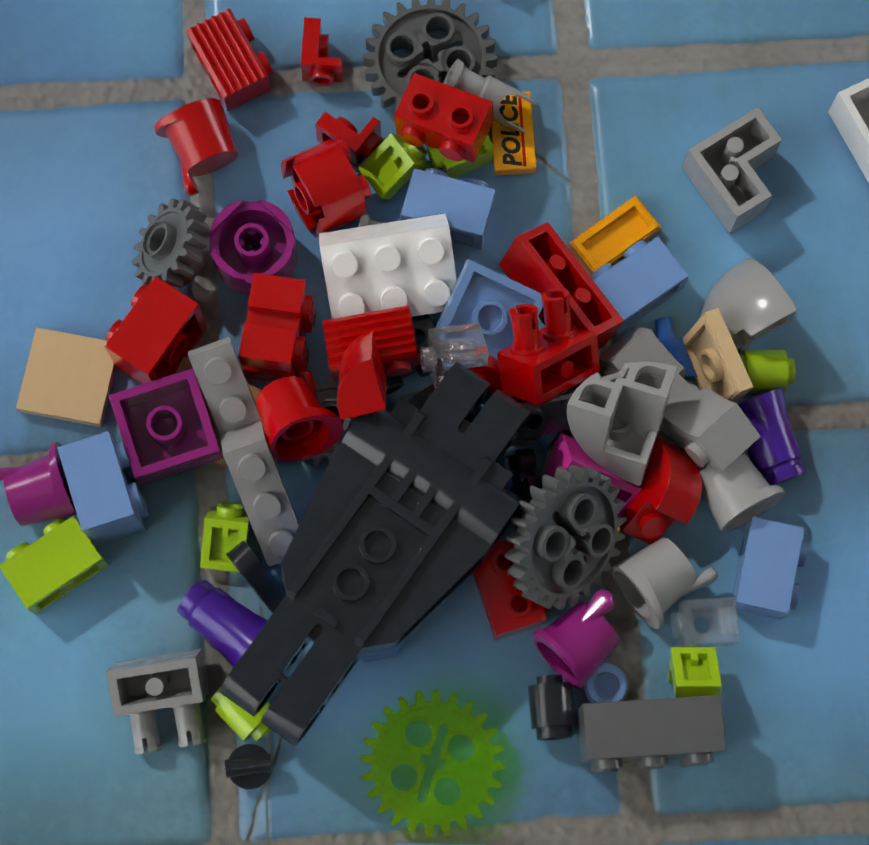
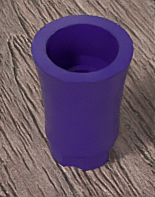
(776, 451)
(220, 620)

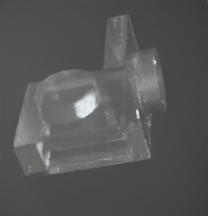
(453, 345)

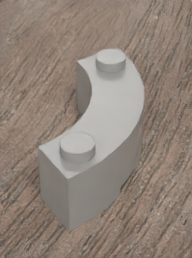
(696, 419)

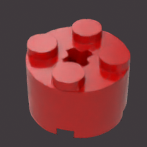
(326, 186)

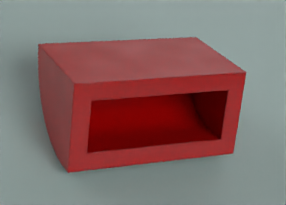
(361, 379)

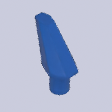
(674, 345)

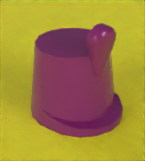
(38, 489)
(579, 639)

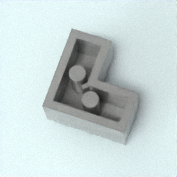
(725, 168)

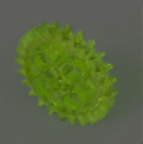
(471, 775)

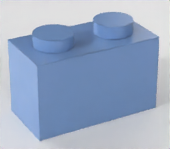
(465, 203)
(640, 280)
(769, 568)

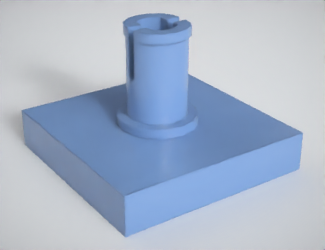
(486, 299)

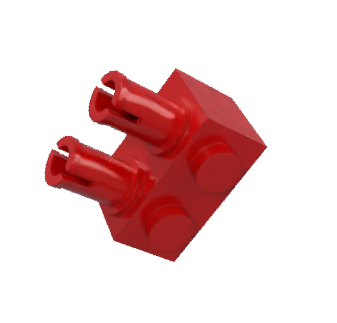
(549, 359)

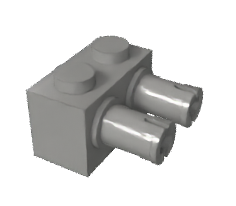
(156, 683)

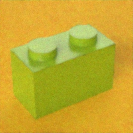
(52, 564)

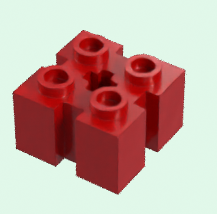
(276, 328)

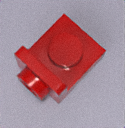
(314, 57)
(359, 145)

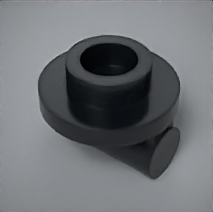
(249, 766)

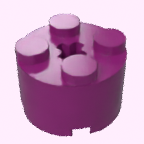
(253, 225)

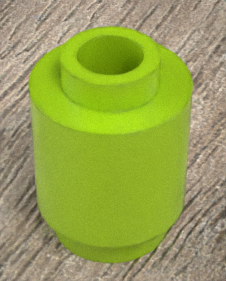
(768, 369)
(239, 720)

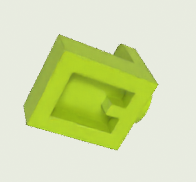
(393, 165)
(222, 531)
(694, 671)

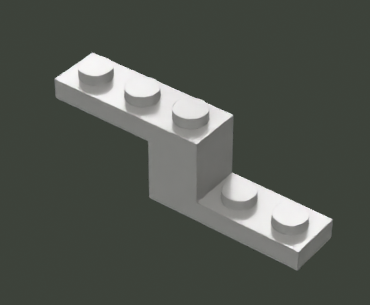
(246, 447)

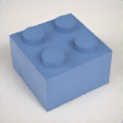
(102, 488)

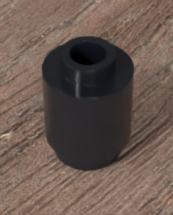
(552, 707)

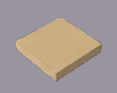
(716, 357)
(67, 378)

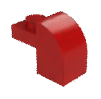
(668, 493)

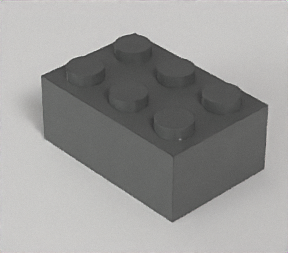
(650, 733)

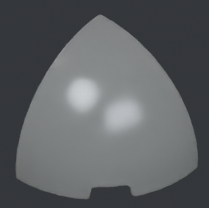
(750, 302)
(621, 416)

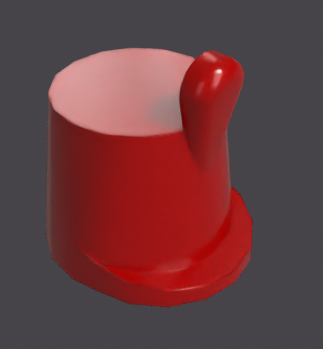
(199, 139)
(295, 419)

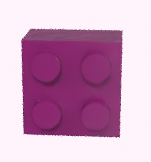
(165, 426)

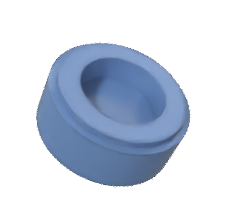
(606, 685)

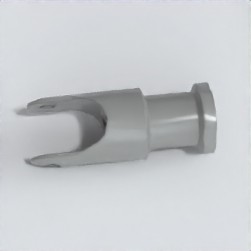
(487, 88)

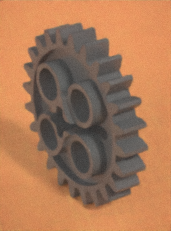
(411, 31)
(544, 553)

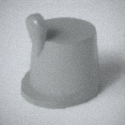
(738, 493)
(657, 579)

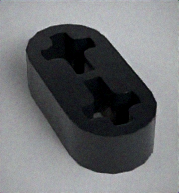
(256, 575)

